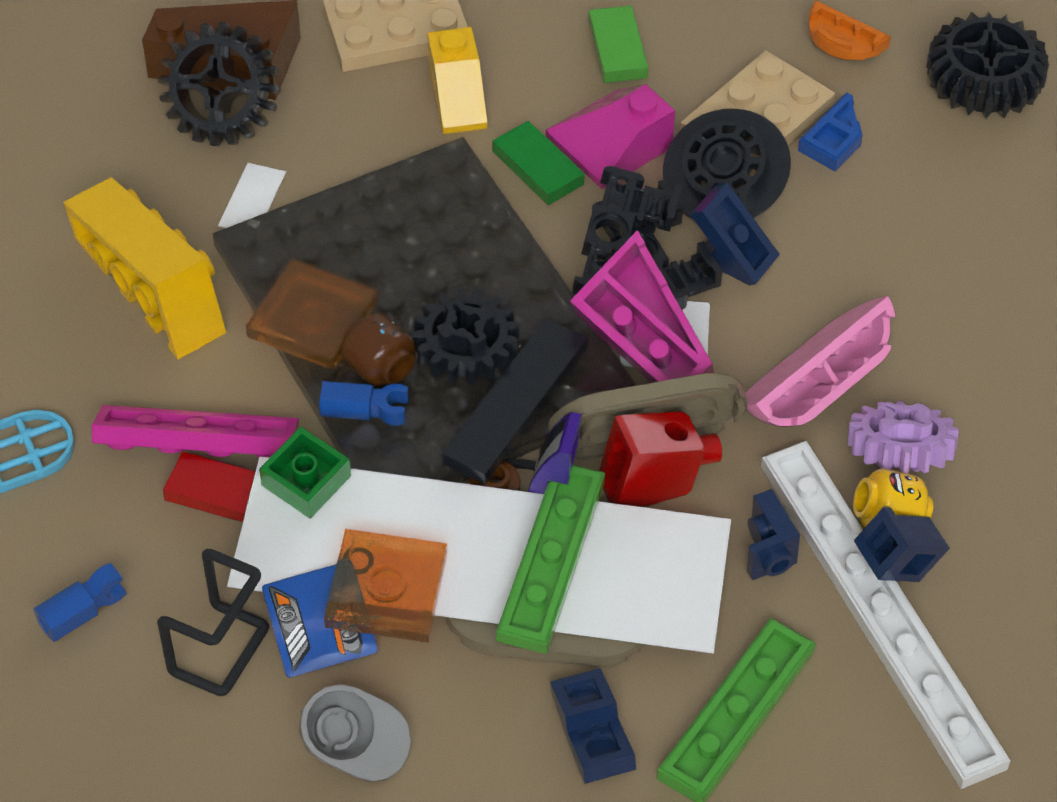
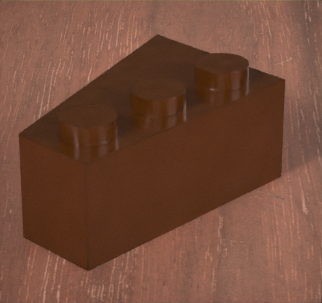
(272, 21)

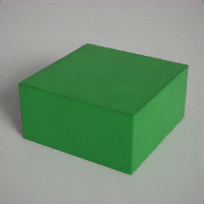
(305, 472)

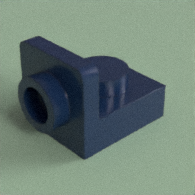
(774, 537)

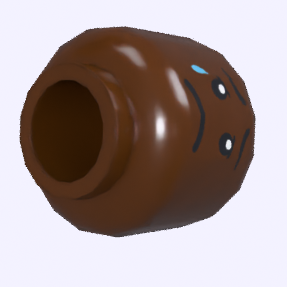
(378, 350)

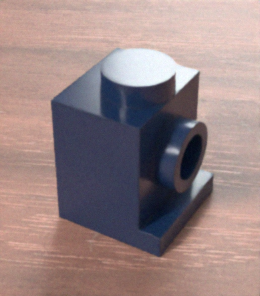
(901, 546)

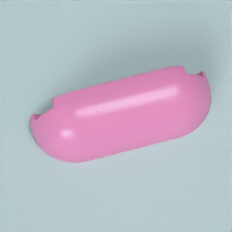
(823, 366)

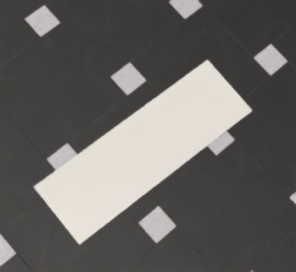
(637, 579)

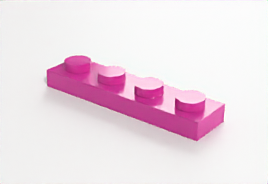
(191, 430)

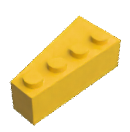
(149, 264)

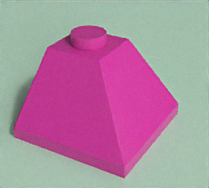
(616, 131)

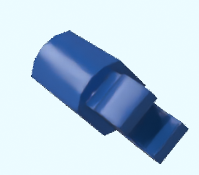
(363, 402)
(79, 602)

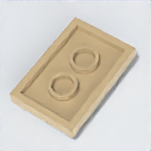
(386, 30)
(775, 92)

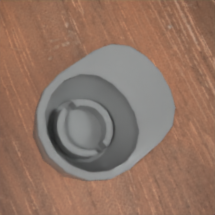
(355, 733)

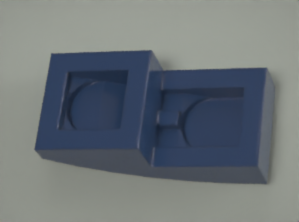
(592, 725)

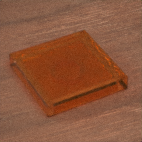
(310, 313)
(386, 585)

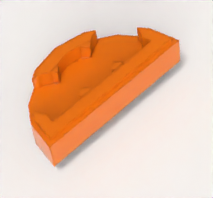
(844, 35)

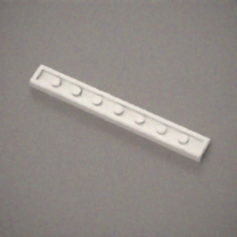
(886, 618)

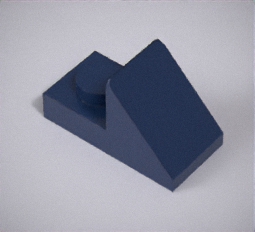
(734, 235)

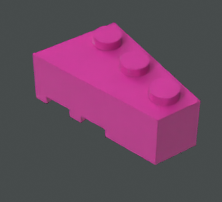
(640, 317)

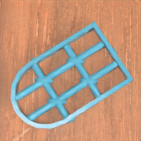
(34, 454)

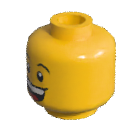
(894, 489)

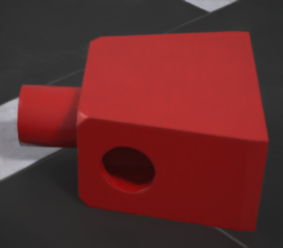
(654, 457)

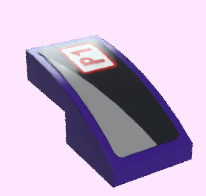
(557, 454)

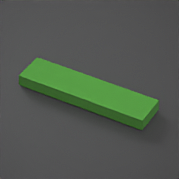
(550, 561)
(736, 711)

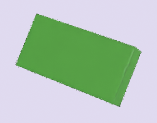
(618, 44)

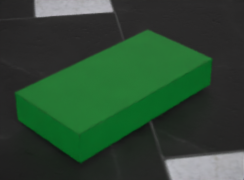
(538, 162)

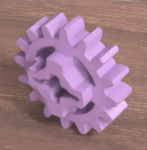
(902, 436)

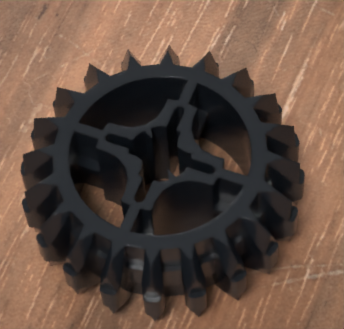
(987, 64)
(219, 67)

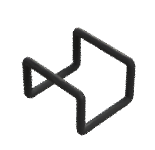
(231, 613)

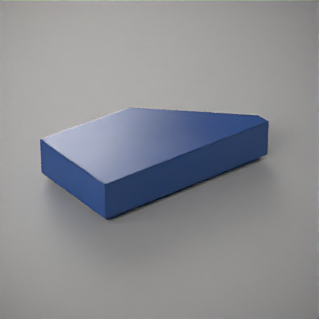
(834, 135)

